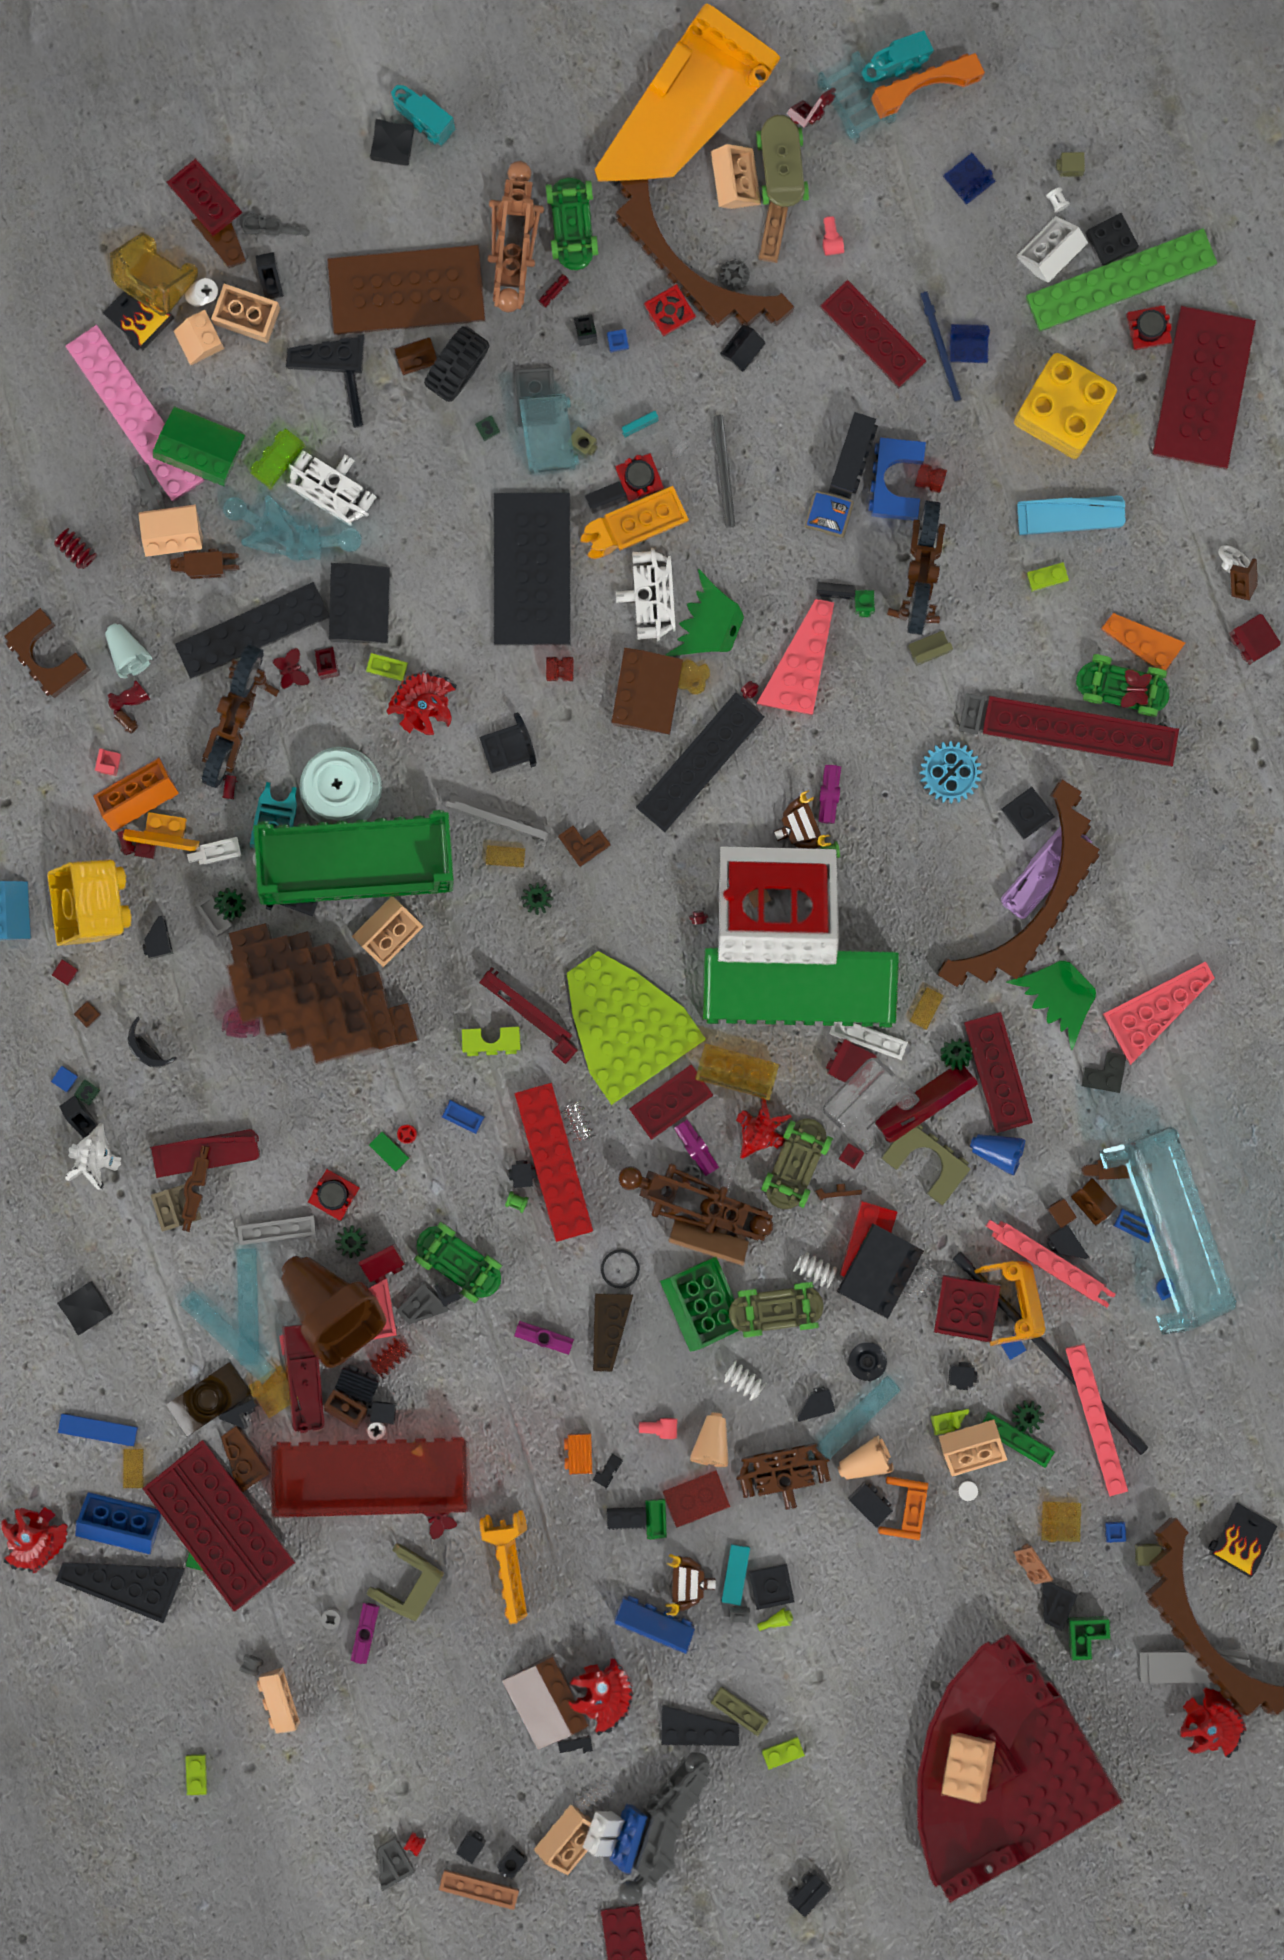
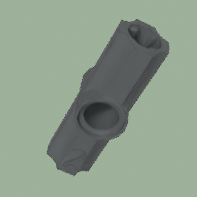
(149, 488)

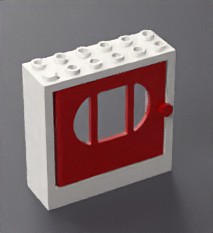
(778, 869)

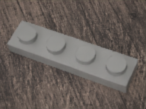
(277, 1230)

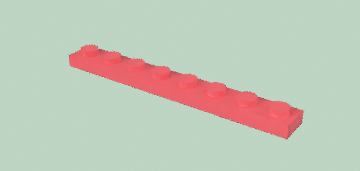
(1096, 1419)

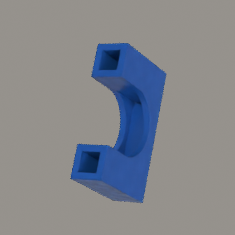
(884, 502)

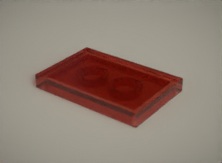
(696, 1498)

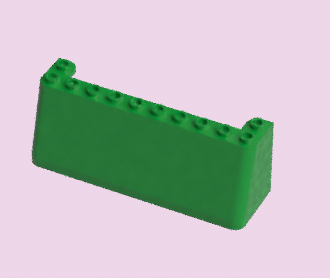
(353, 859)
(852, 991)

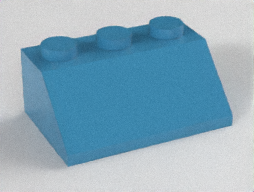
(14, 910)

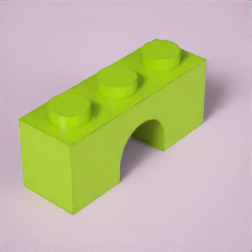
(508, 1041)

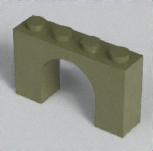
(952, 1169)

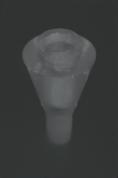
(727, 1179)

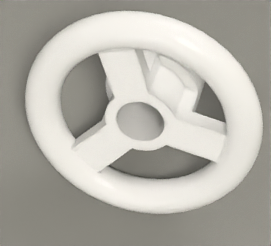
(1232, 559)

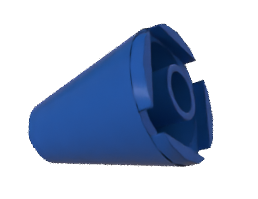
(999, 1151)

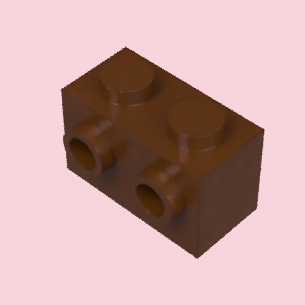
(345, 1409)

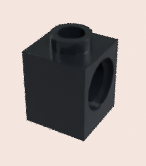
(382, 1412)
(471, 1846)
(512, 1854)

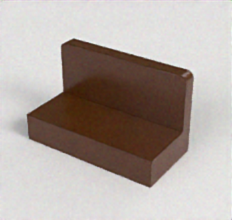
(416, 356)
(1244, 580)
(1094, 1202)

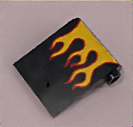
(136, 320)
(1241, 1542)

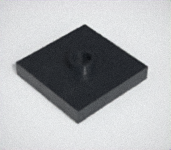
(1027, 813)
(771, 1586)

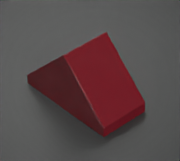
(326, 663)

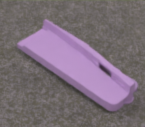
(1040, 878)

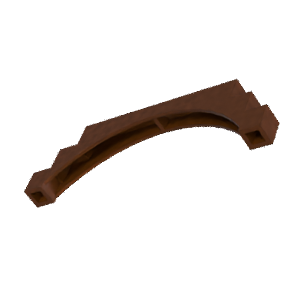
(712, 300)
(1074, 861)
(1171, 1601)

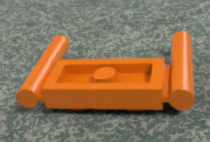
(913, 1509)

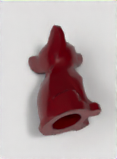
(131, 696)

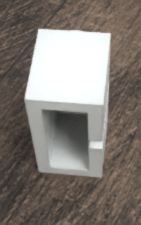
(603, 1825)

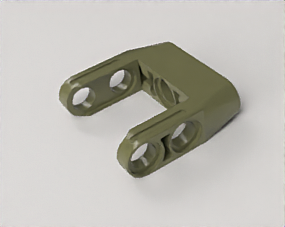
(421, 1591)

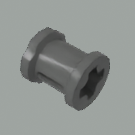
(742, 1619)

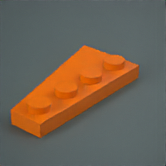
(1146, 643)

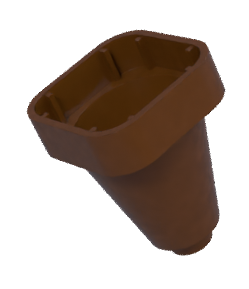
(333, 1313)

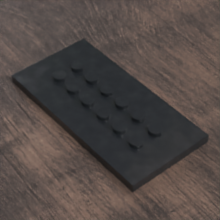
(532, 569)

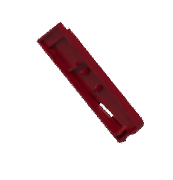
(524, 1007)
(932, 1097)
(223, 1151)
(303, 1381)

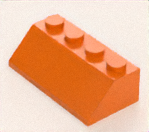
(135, 794)

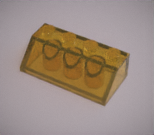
(737, 1071)

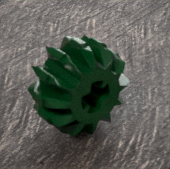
(537, 905)
(226, 909)
(948, 1054)
(346, 1246)
(1022, 1413)

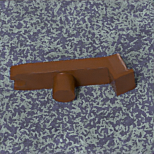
(840, 1192)

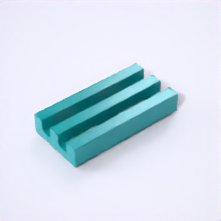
(639, 424)

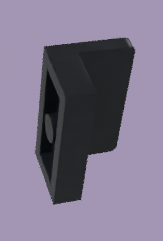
(743, 347)
(606, 497)
(446, 1300)

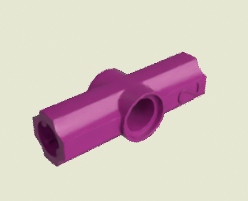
(829, 794)
(696, 1147)
(531, 1333)
(367, 1621)

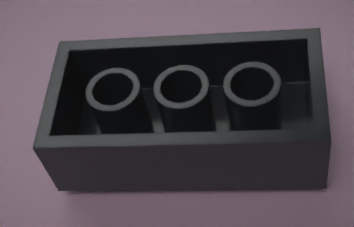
(853, 452)

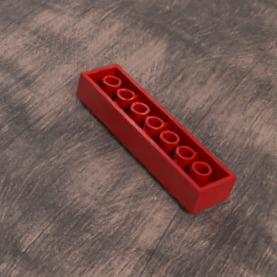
(554, 1162)

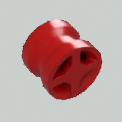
(404, 1132)
(414, 1844)

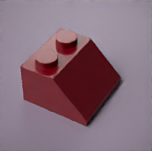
(382, 1263)

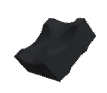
(392, 142)
(1112, 239)
(85, 1308)

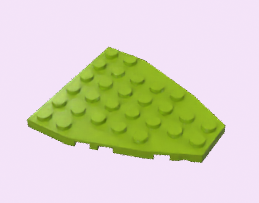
(626, 1025)

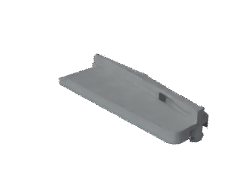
(499, 818)
(1181, 1666)

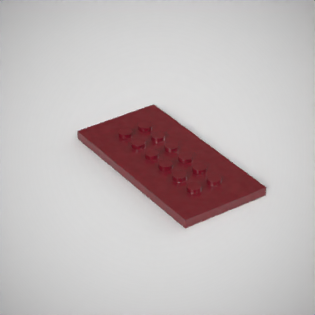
(1203, 387)
(219, 1525)

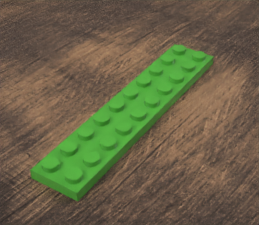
(1121, 279)

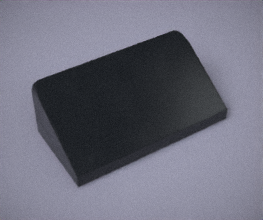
(835, 590)

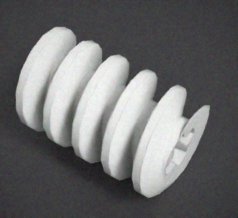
(201, 292)
(815, 1269)
(744, 1381)

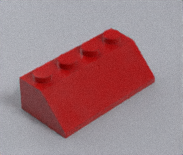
(866, 1215)

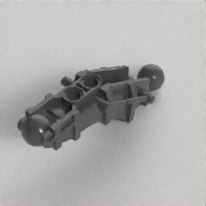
(664, 1817)

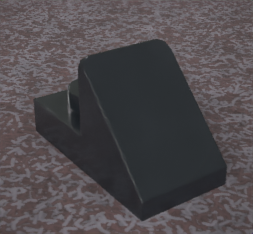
(235, 1415)

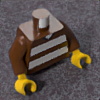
(800, 825)
(687, 1583)

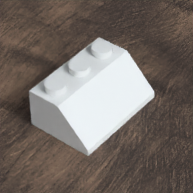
(1052, 248)

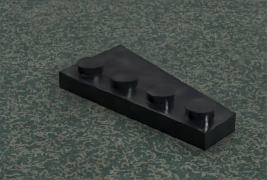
(333, 356)
(696, 1729)

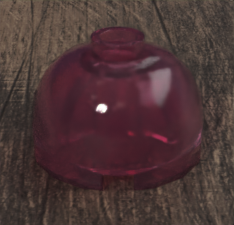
(235, 1028)

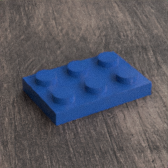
(628, 1839)

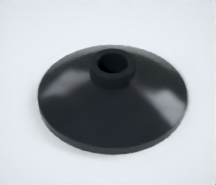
(874, 1369)

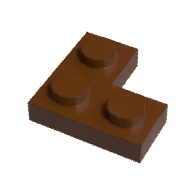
(581, 849)

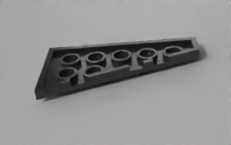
(133, 1587)

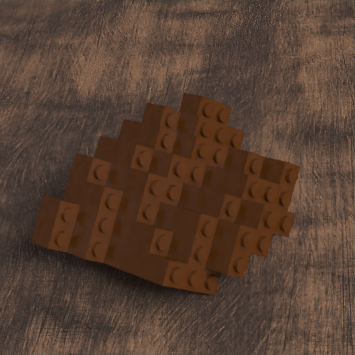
(314, 996)

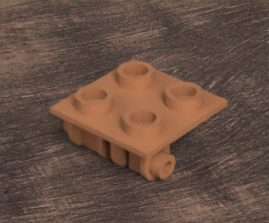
(1032, 1564)

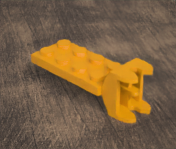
(634, 523)
(506, 1554)

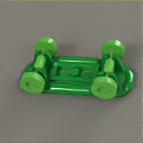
(572, 225)
(1107, 683)
(458, 1262)

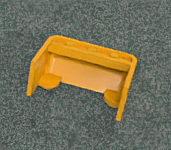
(1032, 1320)

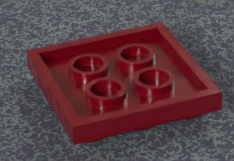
(967, 1308)

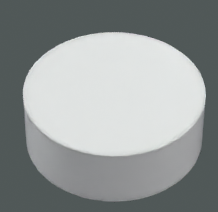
(968, 1491)

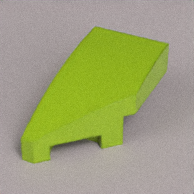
(948, 1421)

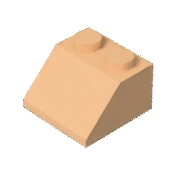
(198, 337)

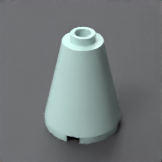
(126, 651)

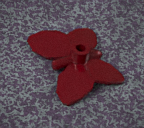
(289, 670)
(1137, 690)
(440, 1523)

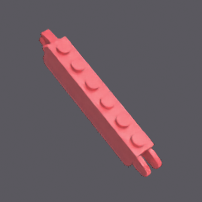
(1049, 1261)

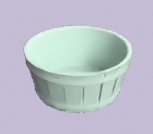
(356, 796)

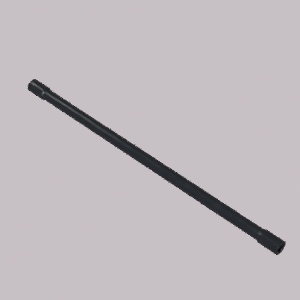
(967, 1266)

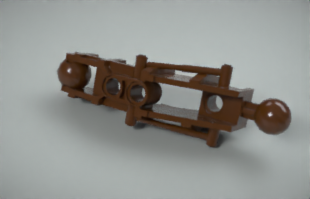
(651, 1187)

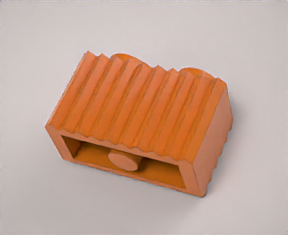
(579, 1453)

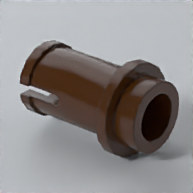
(129, 725)

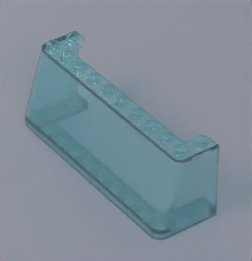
(1176, 1227)

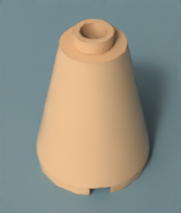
(712, 1442)
(867, 1460)

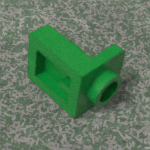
(864, 603)

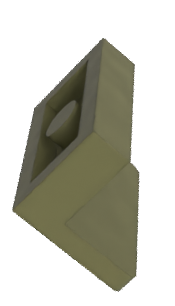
(930, 648)

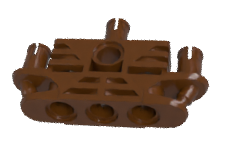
(781, 1460)

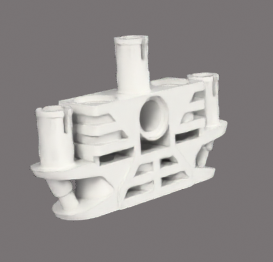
(324, 498)
(664, 594)

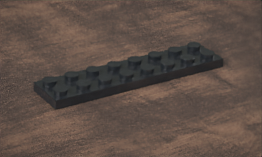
(255, 627)
(700, 762)

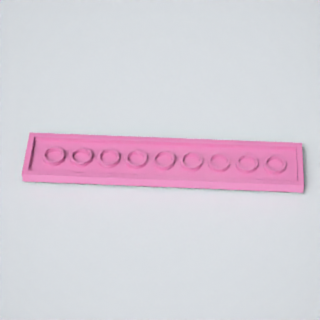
(128, 407)

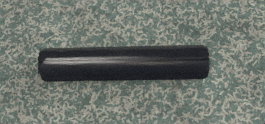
(353, 399)

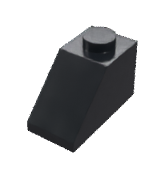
(269, 275)
(158, 940)
(78, 1116)
(1066, 1243)
(816, 1404)

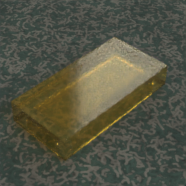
(505, 856)
(926, 1008)
(133, 1468)

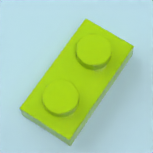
(1047, 576)
(387, 667)
(783, 1753)
(196, 1774)

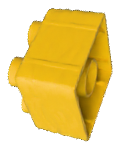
(1065, 405)
(88, 901)

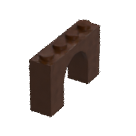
(23, 640)

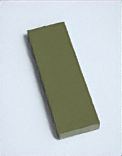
(739, 1711)

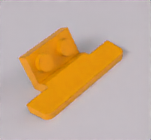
(163, 831)

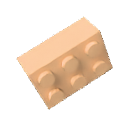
(245, 313)
(968, 1767)

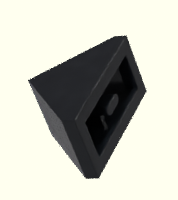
(585, 330)

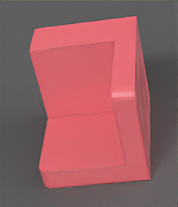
(107, 762)

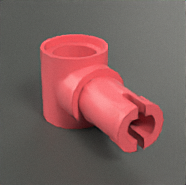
(832, 243)
(664, 1428)

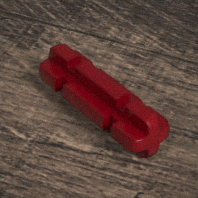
(554, 290)

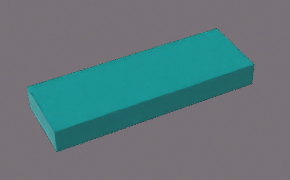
(735, 1574)

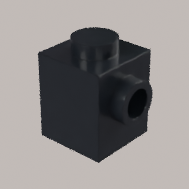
(522, 1174)
(962, 1375)

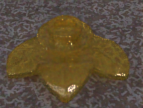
(692, 673)

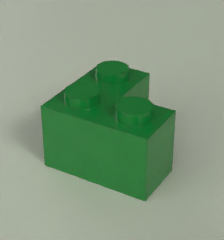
(1082, 1631)

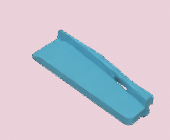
(1070, 514)

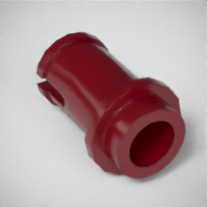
(229, 787)
(127, 846)

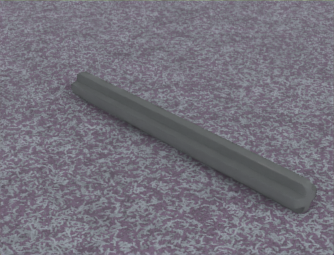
(724, 471)

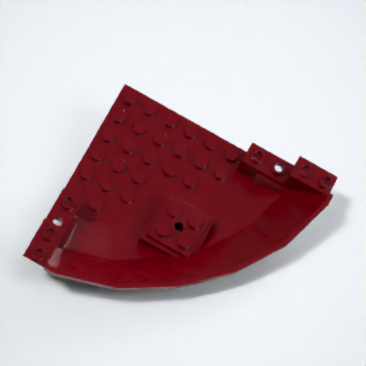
(1040, 1777)

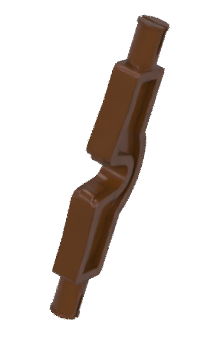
(198, 1178)

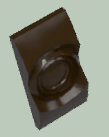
(208, 1399)

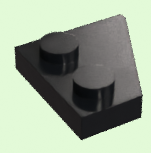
(1057, 1604)

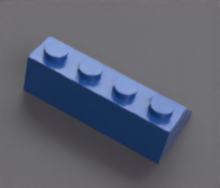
(118, 1523)
(654, 1624)

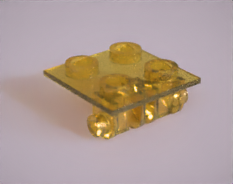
(273, 1394)
(1061, 1521)

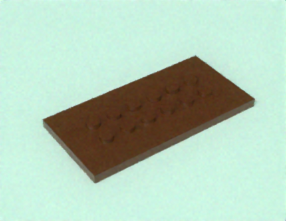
(406, 289)

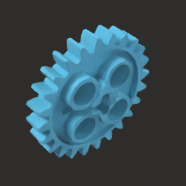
(938, 760)

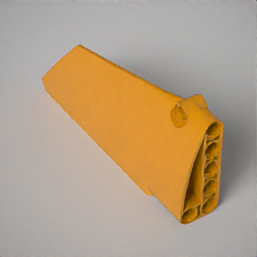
(688, 99)

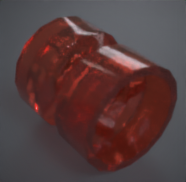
(930, 477)
(553, 672)

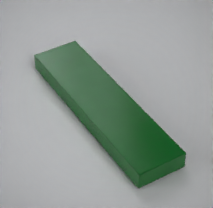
(1021, 1442)

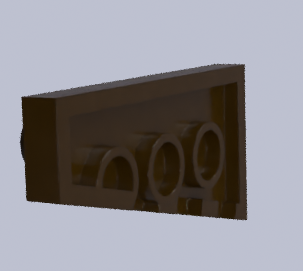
(609, 1324)

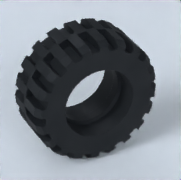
(456, 363)

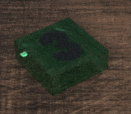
(487, 428)
(87, 1092)

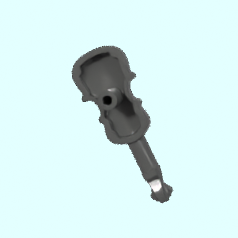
(256, 224)

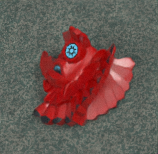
(422, 698)
(760, 1130)
(33, 1543)
(606, 1697)
(1217, 1724)

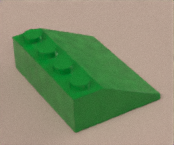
(198, 446)
(701, 1303)

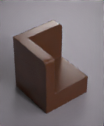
(1061, 1212)

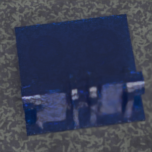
(969, 178)
(969, 343)

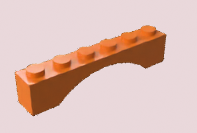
(959, 72)

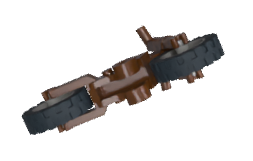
(922, 570)
(235, 710)

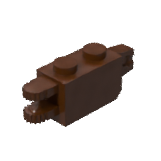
(204, 564)
(1101, 1173)

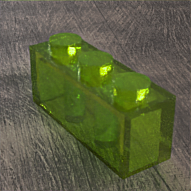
(277, 458)

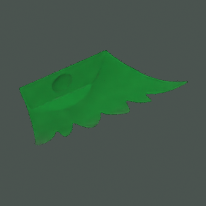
(711, 622)
(1064, 992)

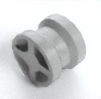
(332, 1615)

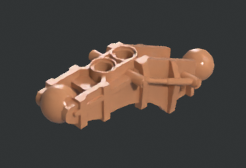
(512, 260)

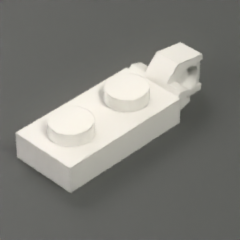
(216, 851)

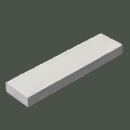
(870, 1039)

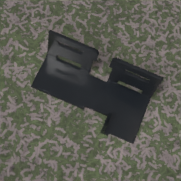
(606, 1477)
(572, 1745)

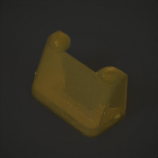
(150, 276)

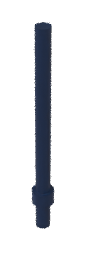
(930, 311)

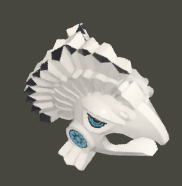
(91, 1156)

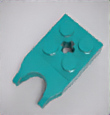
(900, 57)
(424, 115)
(275, 811)

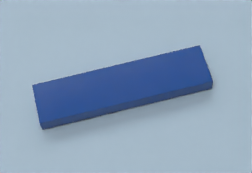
(97, 1429)

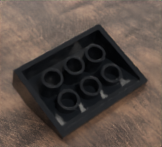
(359, 603)
(880, 1271)

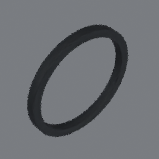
(602, 1269)

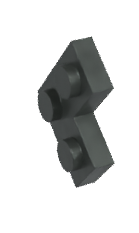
(1108, 1079)

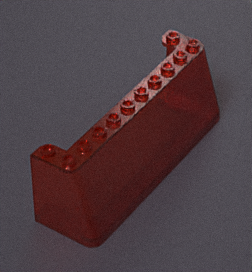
(370, 1478)

